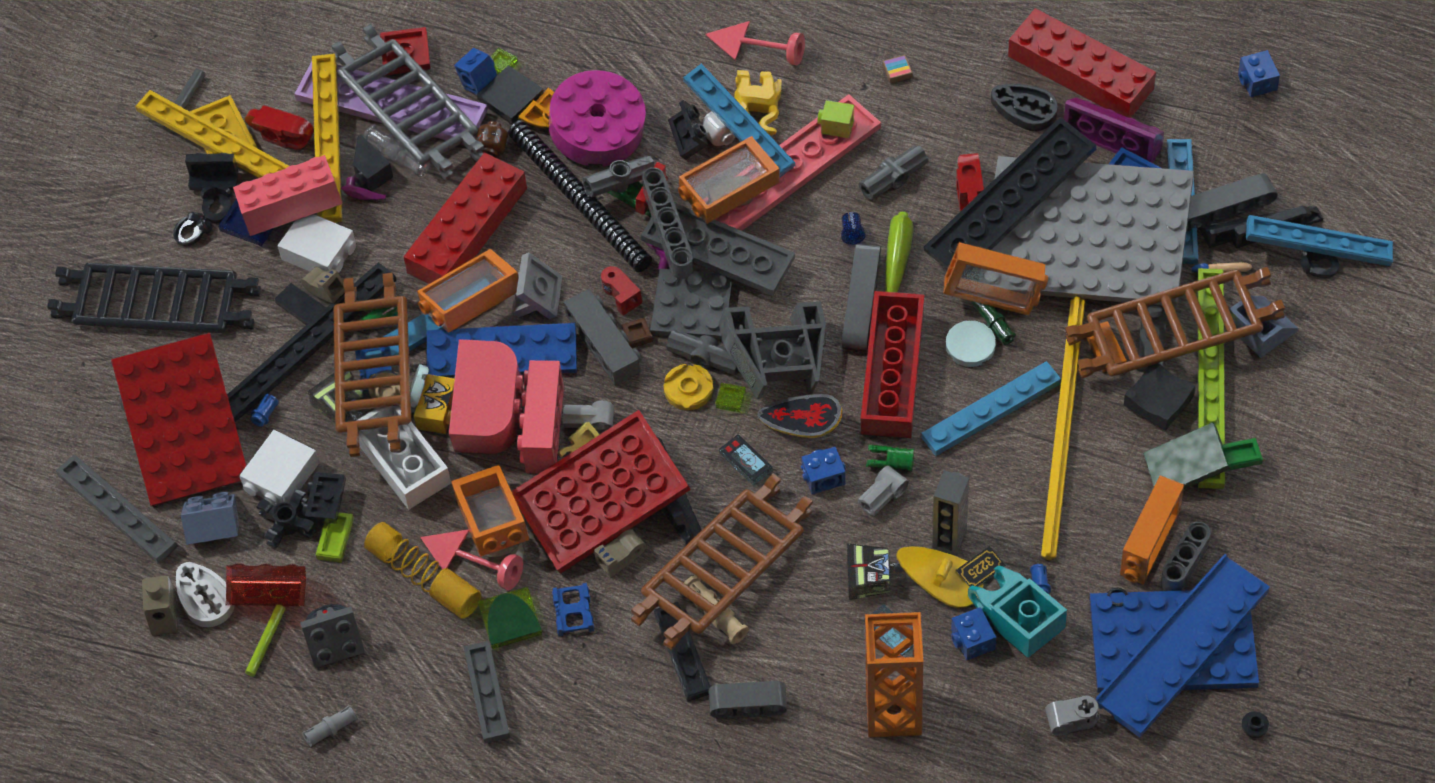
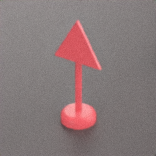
(732, 37)
(447, 545)

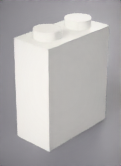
(317, 243)
(279, 468)

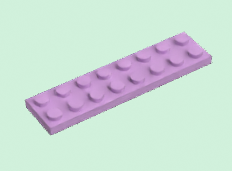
(351, 104)

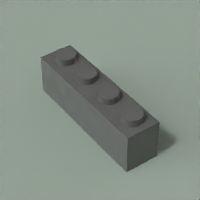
(602, 336)
(950, 512)

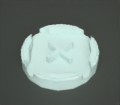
(970, 343)
(417, 386)

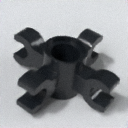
(284, 510)

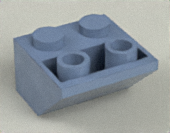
(1273, 331)
(210, 518)

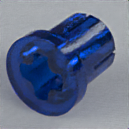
(852, 231)

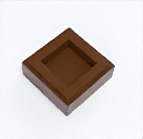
(637, 332)

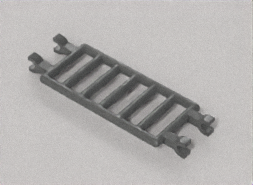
(435, 154)

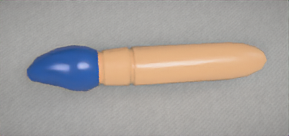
(1242, 267)

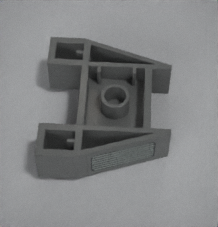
(776, 351)

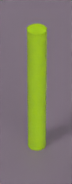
(265, 640)

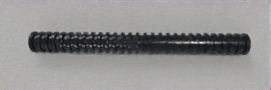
(574, 191)

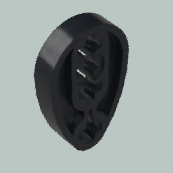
(1022, 116)

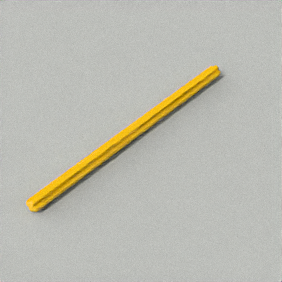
(1062, 436)

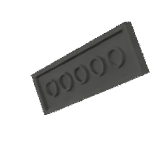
(729, 251)

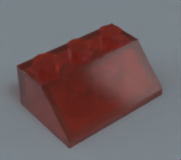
(265, 585)

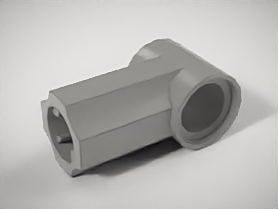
(599, 415)
(887, 485)

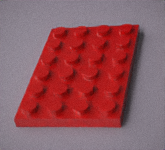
(180, 419)
(599, 491)

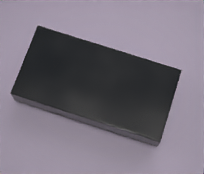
(299, 304)

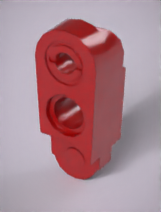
(280, 127)
(968, 179)

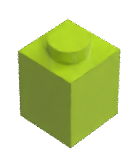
(836, 119)

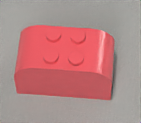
(485, 398)

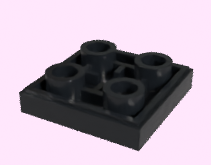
(509, 93)

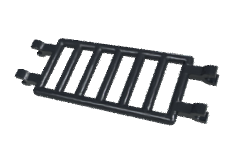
(84, 276)

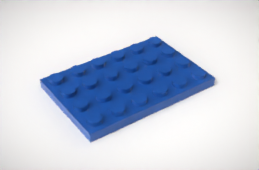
(1124, 630)

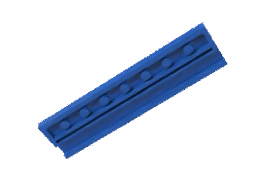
(1182, 645)

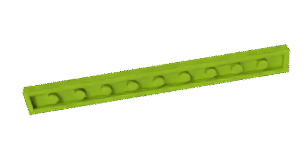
(1211, 373)

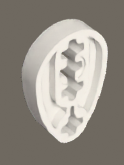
(194, 603)

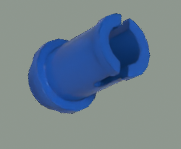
(261, 415)
(1039, 576)

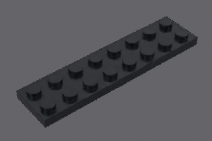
(1014, 192)

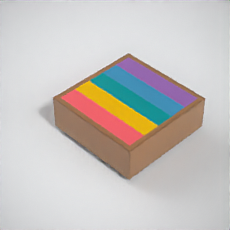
(897, 69)

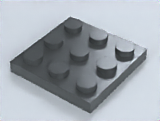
(690, 304)

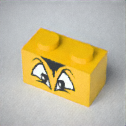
(435, 404)

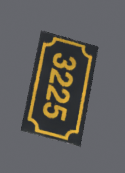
(980, 567)

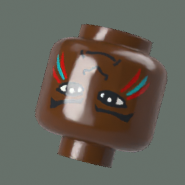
(493, 138)

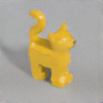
(759, 98)

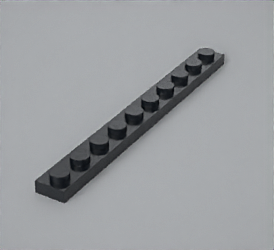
(301, 346)

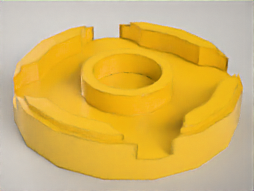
(688, 387)

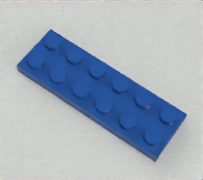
(527, 342)

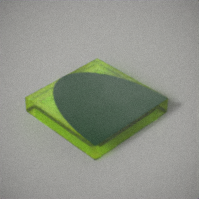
(510, 617)

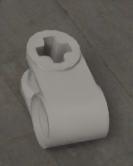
(1070, 715)

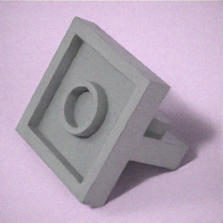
(536, 288)

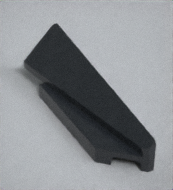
(1235, 230)
(682, 516)

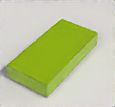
(334, 539)

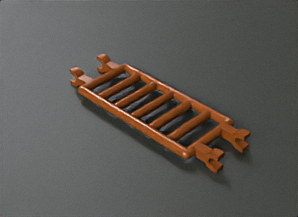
(1105, 361)
(392, 422)
(686, 622)

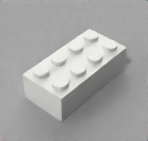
(412, 472)

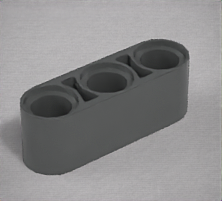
(1187, 547)
(747, 699)

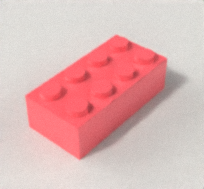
(287, 195)
(541, 416)

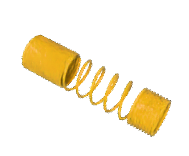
(446, 588)

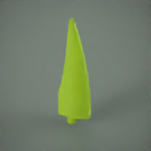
(898, 250)

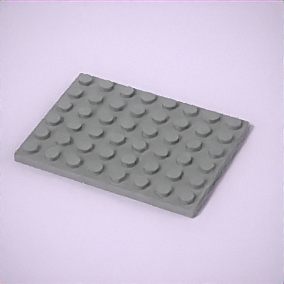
(1107, 232)

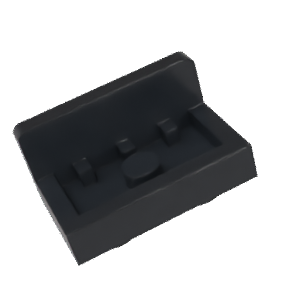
(688, 130)
(211, 170)

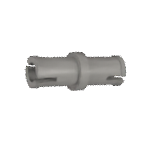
(329, 726)

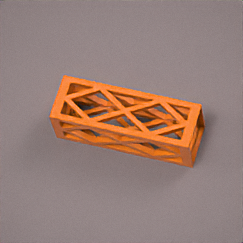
(884, 692)

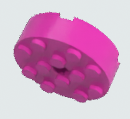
(596, 118)

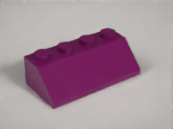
(1113, 130)

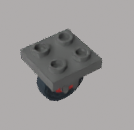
(332, 634)

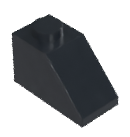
(370, 166)

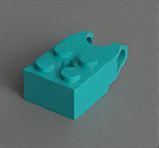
(1020, 611)

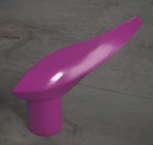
(360, 193)
(663, 264)

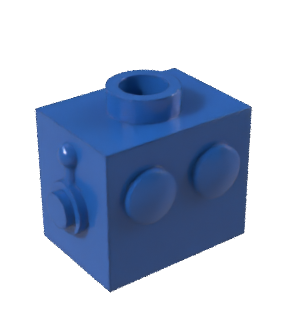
(475, 70)
(1258, 73)
(823, 470)
(973, 633)

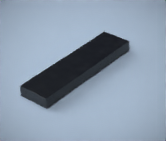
(684, 659)

